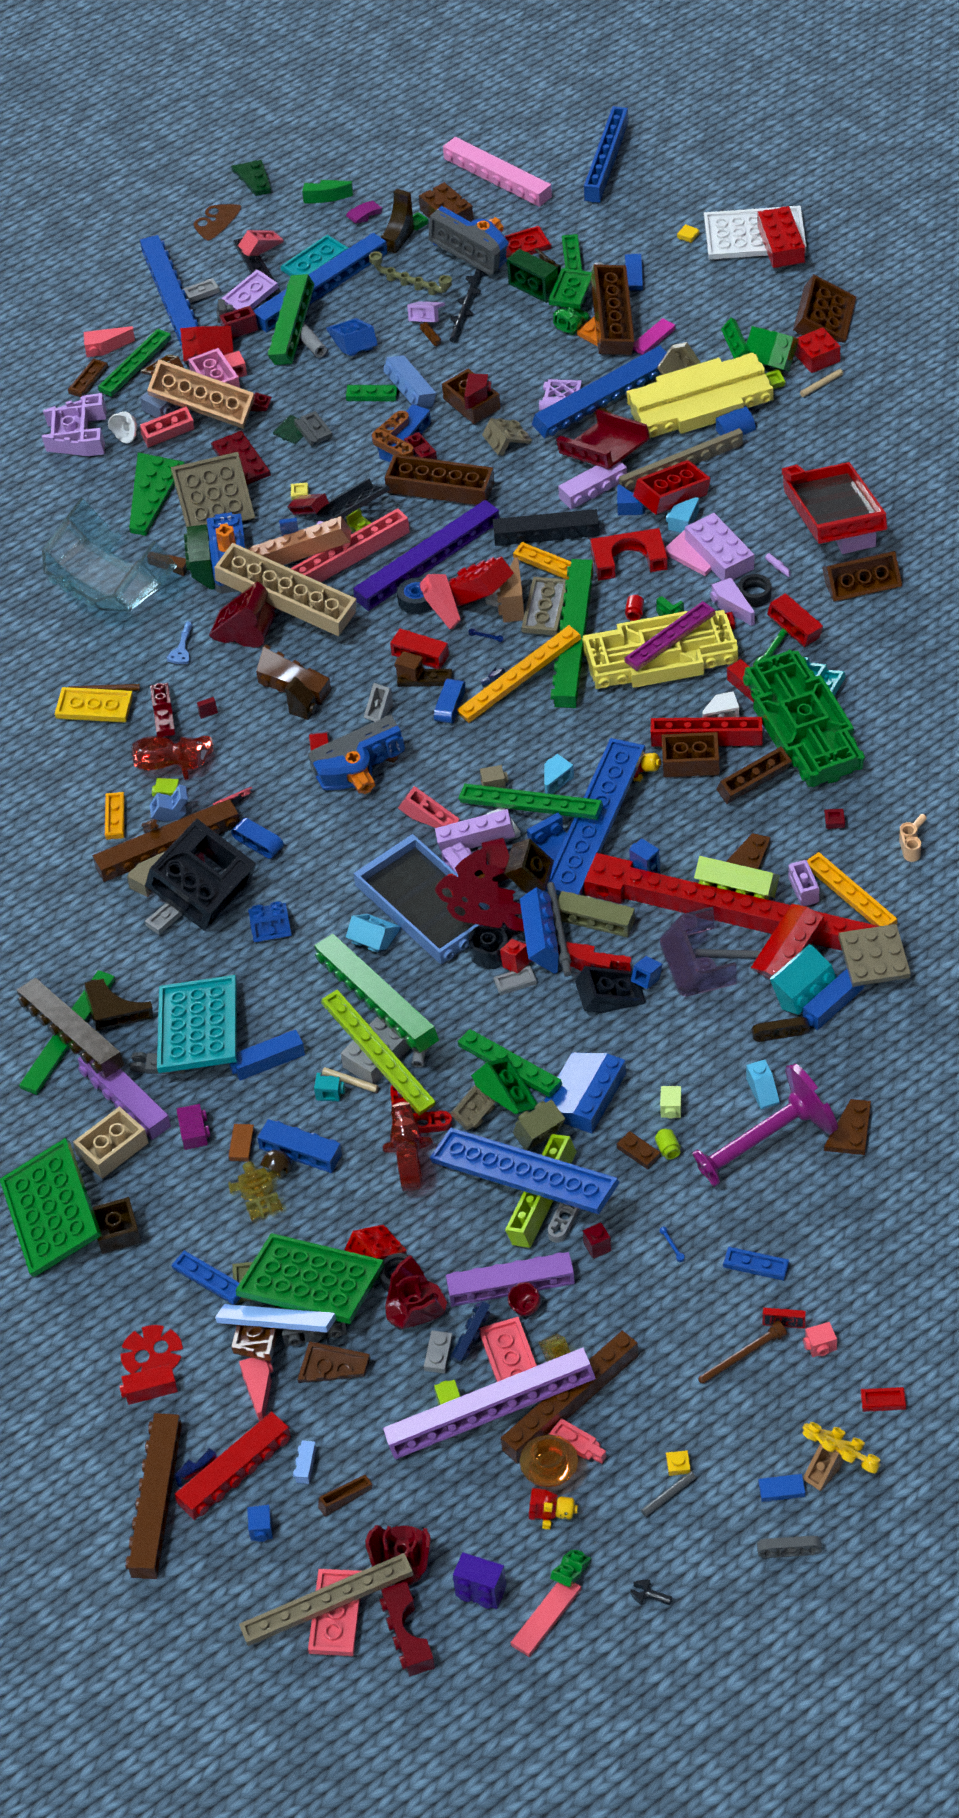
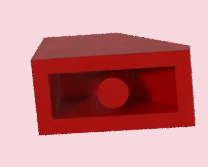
(514, 956)

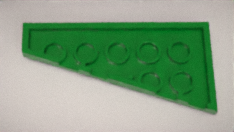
(151, 490)

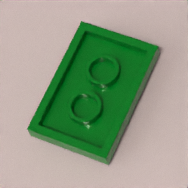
(570, 288)

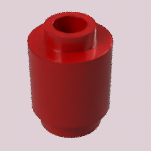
(634, 607)

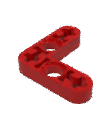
(436, 1115)

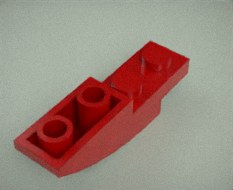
(585, 955)

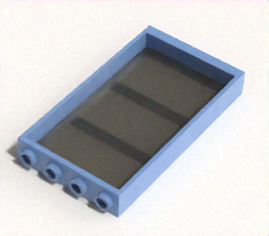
(404, 888)

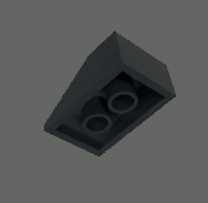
(607, 989)

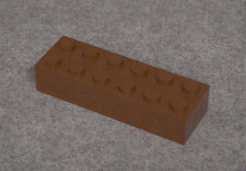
(612, 309)
(439, 479)

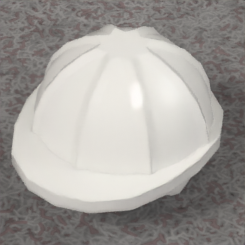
(123, 426)

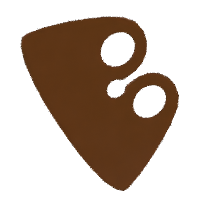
(226, 214)

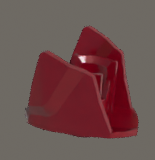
(412, 1297)
(394, 1541)

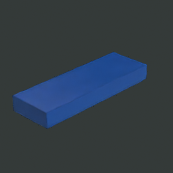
(634, 271)
(756, 1263)

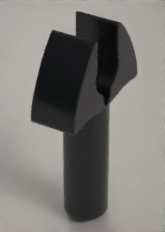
(648, 1593)

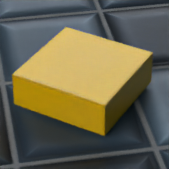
(688, 233)

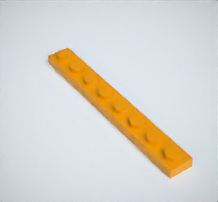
(518, 674)

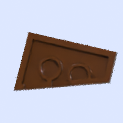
(751, 852)
(851, 1130)
(332, 1363)

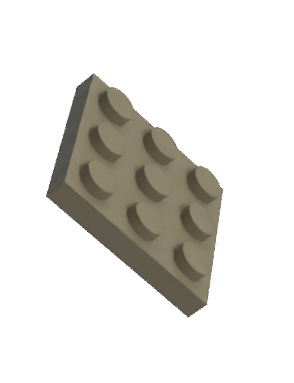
(874, 955)

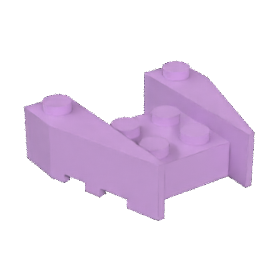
(70, 426)

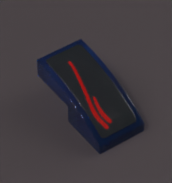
(191, 1469)

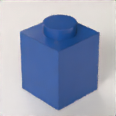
(646, 972)
(260, 1523)

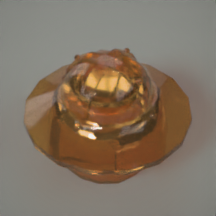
(548, 1460)

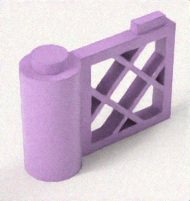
(563, 385)

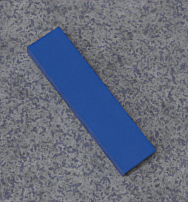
(207, 1276)

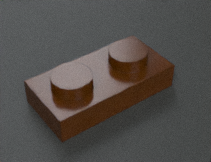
(638, 1150)

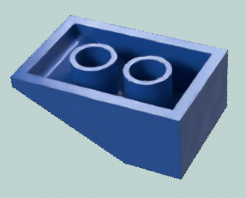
(353, 336)

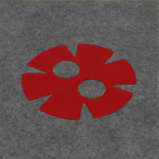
(151, 1335)

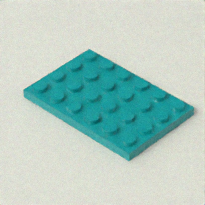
(197, 1024)

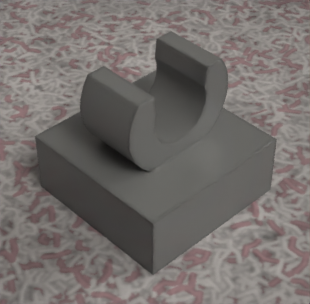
(222, 309)

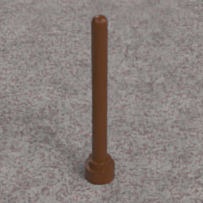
(775, 1332)

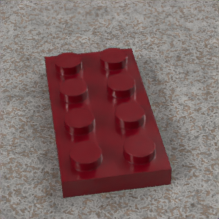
(252, 464)

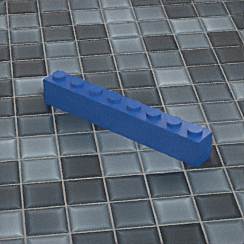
(606, 154)

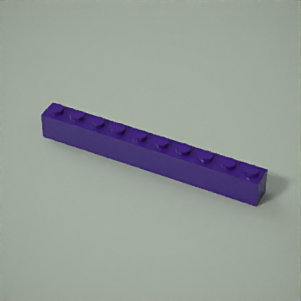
(426, 555)

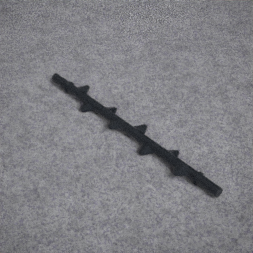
(458, 320)

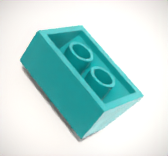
(802, 979)

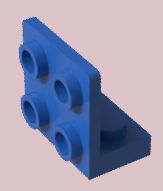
(548, 835)
(269, 921)

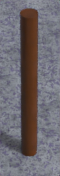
(126, 687)

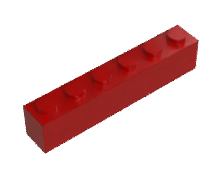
(730, 730)
(233, 1466)

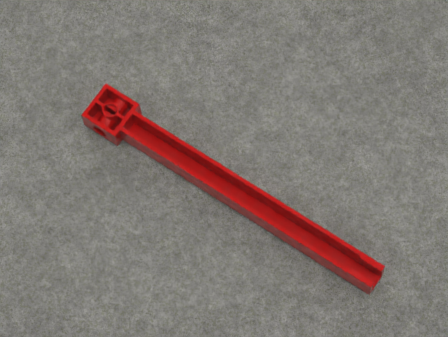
(617, 880)

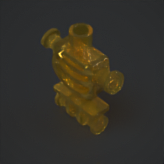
(257, 1186)

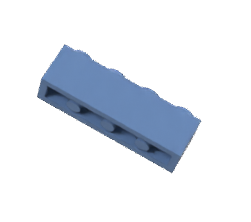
(409, 381)

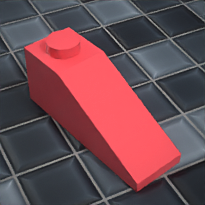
(259, 241)
(107, 340)
(440, 598)
(426, 810)
(258, 1382)

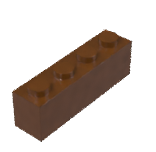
(754, 775)

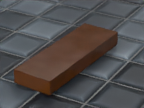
(88, 378)

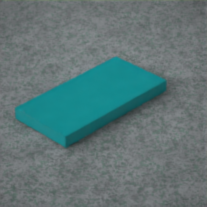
(313, 256)

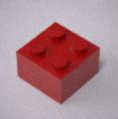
(817, 350)

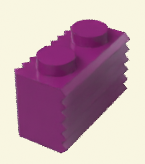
(192, 1126)

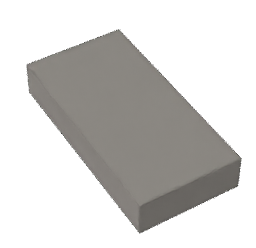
(512, 981)

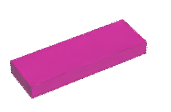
(653, 336)

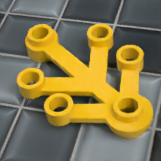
(833, 1440)

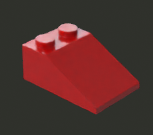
(204, 339)

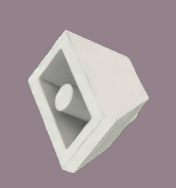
(722, 706)

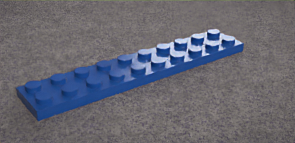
(589, 835)
(525, 1170)

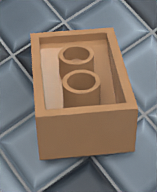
(511, 596)

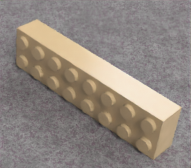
(287, 589)

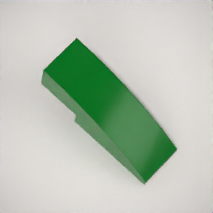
(326, 191)

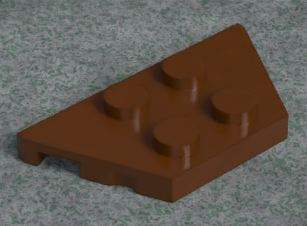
(255, 1341)

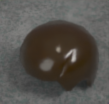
(277, 1161)

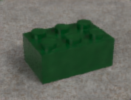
(531, 275)

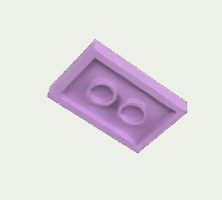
(251, 291)

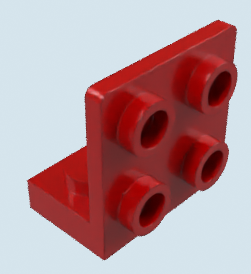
(374, 1242)

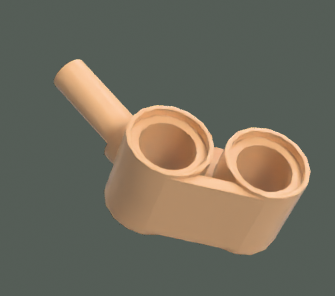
(909, 840)

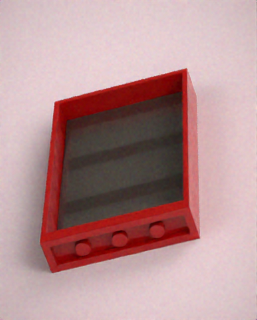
(835, 503)

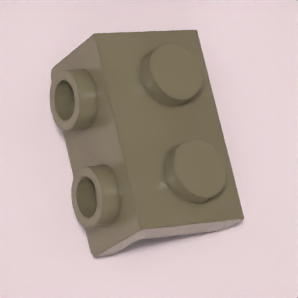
(472, 1108)

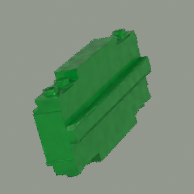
(803, 718)

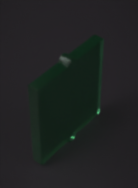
(288, 430)

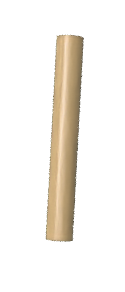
(822, 382)
(351, 1080)

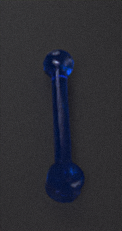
(472, 632)

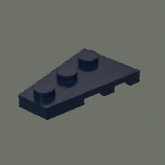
(461, 1349)

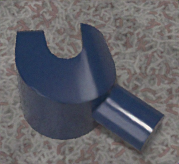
(492, 676)

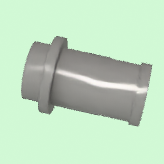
(418, 1058)

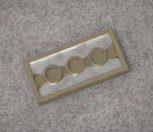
(544, 606)

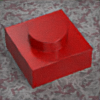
(793, 473)

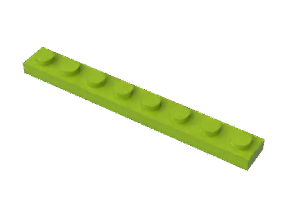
(378, 1052)

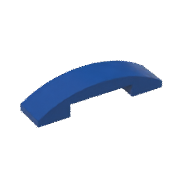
(288, 526)

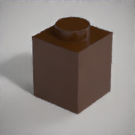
(409, 666)

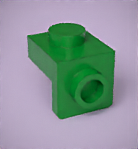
(665, 607)

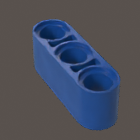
(449, 701)
(257, 838)

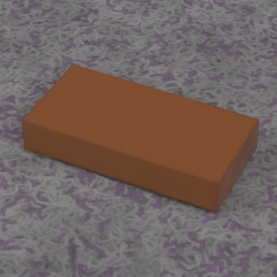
(241, 1142)

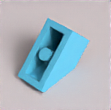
(682, 515)
(557, 773)
(762, 1084)

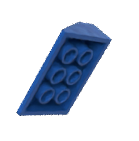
(587, 1088)

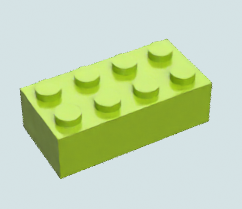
(736, 876)

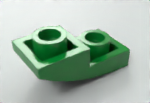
(571, 1568)

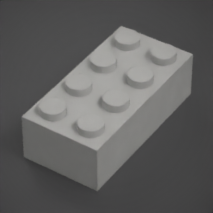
(358, 1062)

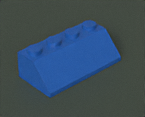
(540, 929)

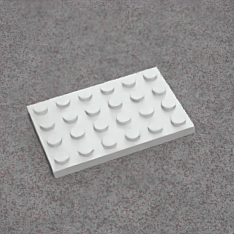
(737, 235)

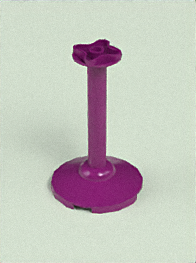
(802, 1105)

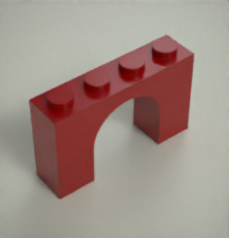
(646, 542)

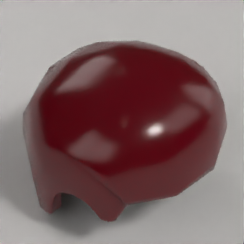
(524, 1299)

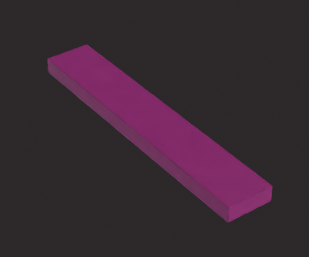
(669, 636)

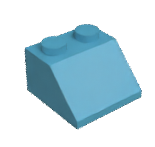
(371, 932)

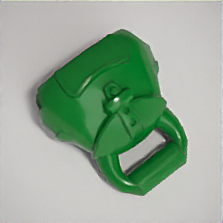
(569, 319)

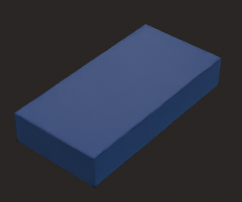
(781, 1487)

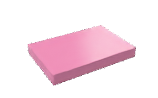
(685, 554)

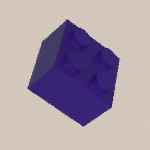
(479, 1581)

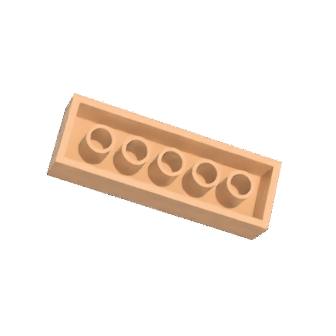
(201, 394)

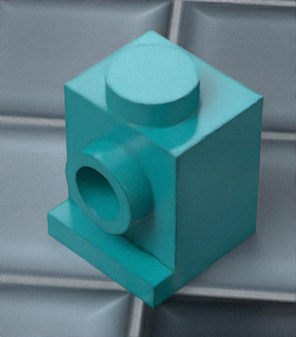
(328, 1088)

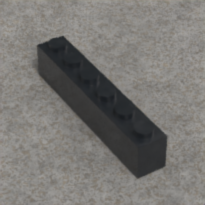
(546, 527)

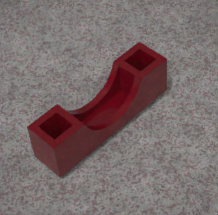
(415, 1651)

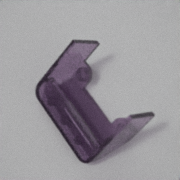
(688, 973)

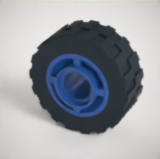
(411, 597)

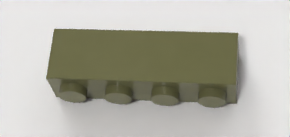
(596, 914)

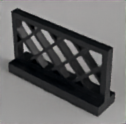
(351, 500)

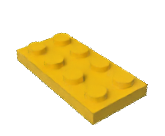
(93, 704)

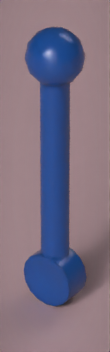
(679, 1256)

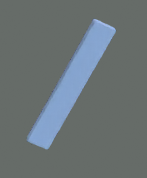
(275, 1318)

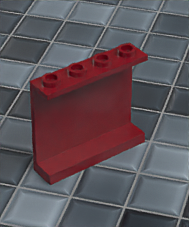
(606, 441)

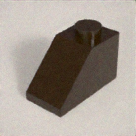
(300, 699)

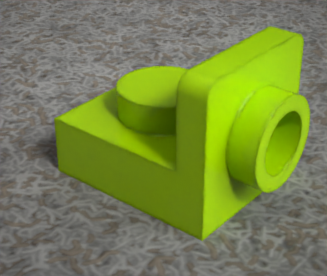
(356, 521)

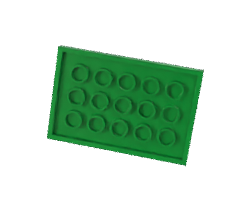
(50, 1207)
(310, 1277)

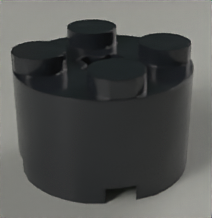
(486, 945)

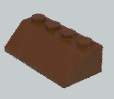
(862, 576)

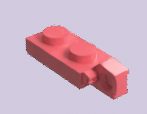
(584, 1443)

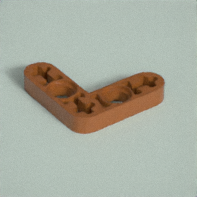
(382, 437)

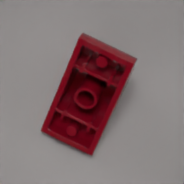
(245, 618)

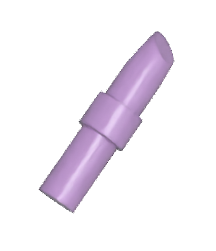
(777, 564)

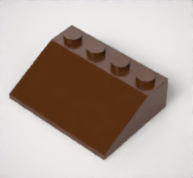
(824, 307)

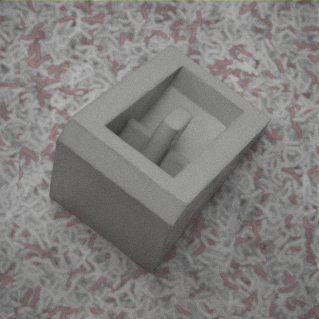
(379, 702)

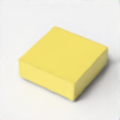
(299, 489)

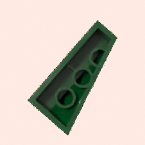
(198, 555)

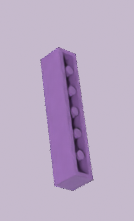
(130, 1098)
(498, 1280)

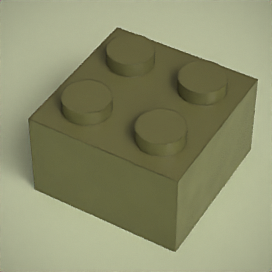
(538, 1125)

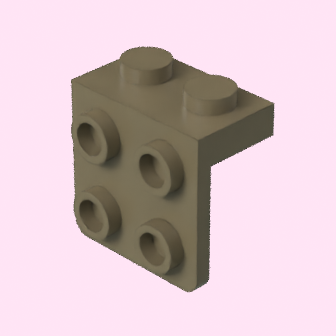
(677, 358)
(502, 432)

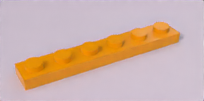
(850, 891)

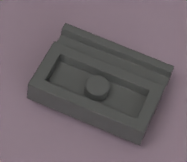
(313, 428)

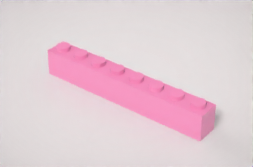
(497, 171)

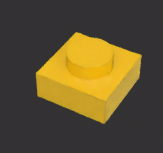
(678, 1463)

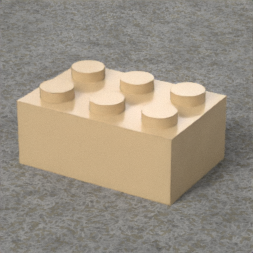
(110, 1142)

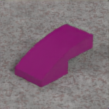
(363, 211)

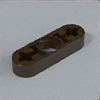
(769, 1030)

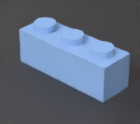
(304, 1462)

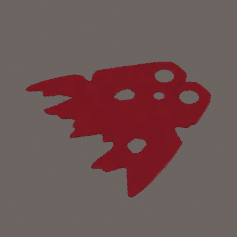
(480, 891)

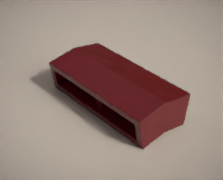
(308, 504)

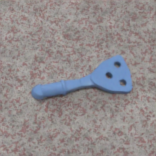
(180, 654)

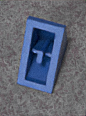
(627, 503)

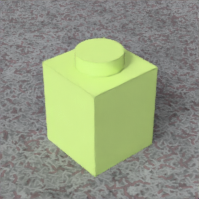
(670, 1102)

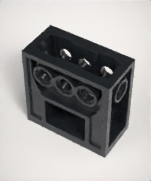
(191, 883)

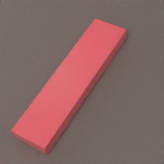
(544, 1618)

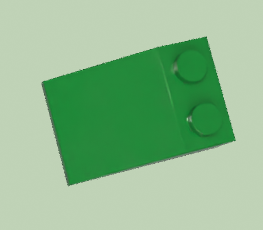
(772, 347)
(504, 1085)

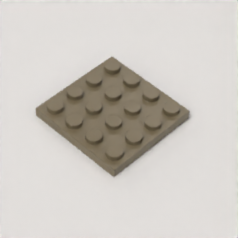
(212, 489)

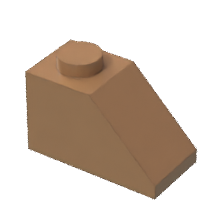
(823, 1467)

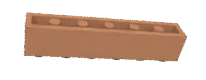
(305, 542)

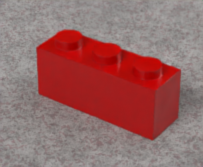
(795, 620)
(433, 651)

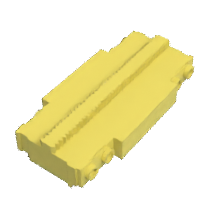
(700, 394)
(703, 648)

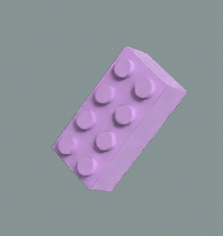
(720, 547)

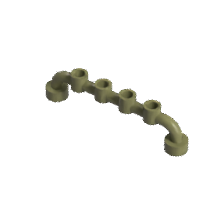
(445, 281)

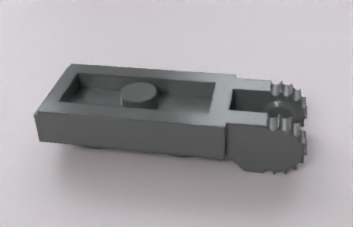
(150, 1066)

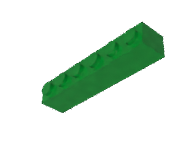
(291, 319)

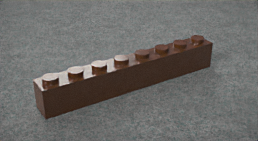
(129, 854)
(542, 1419)
(154, 1497)

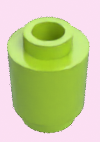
(667, 1143)

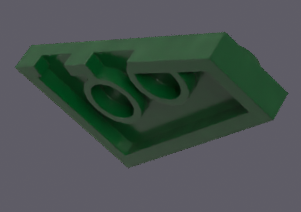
(254, 176)

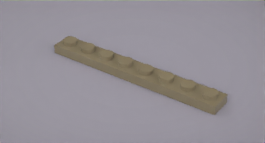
(694, 455)
(326, 1599)

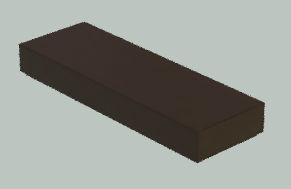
(429, 677)

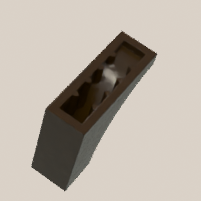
(400, 223)
(112, 1011)

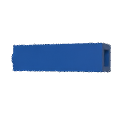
(830, 1000)
(268, 1055)

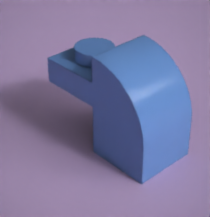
(169, 807)

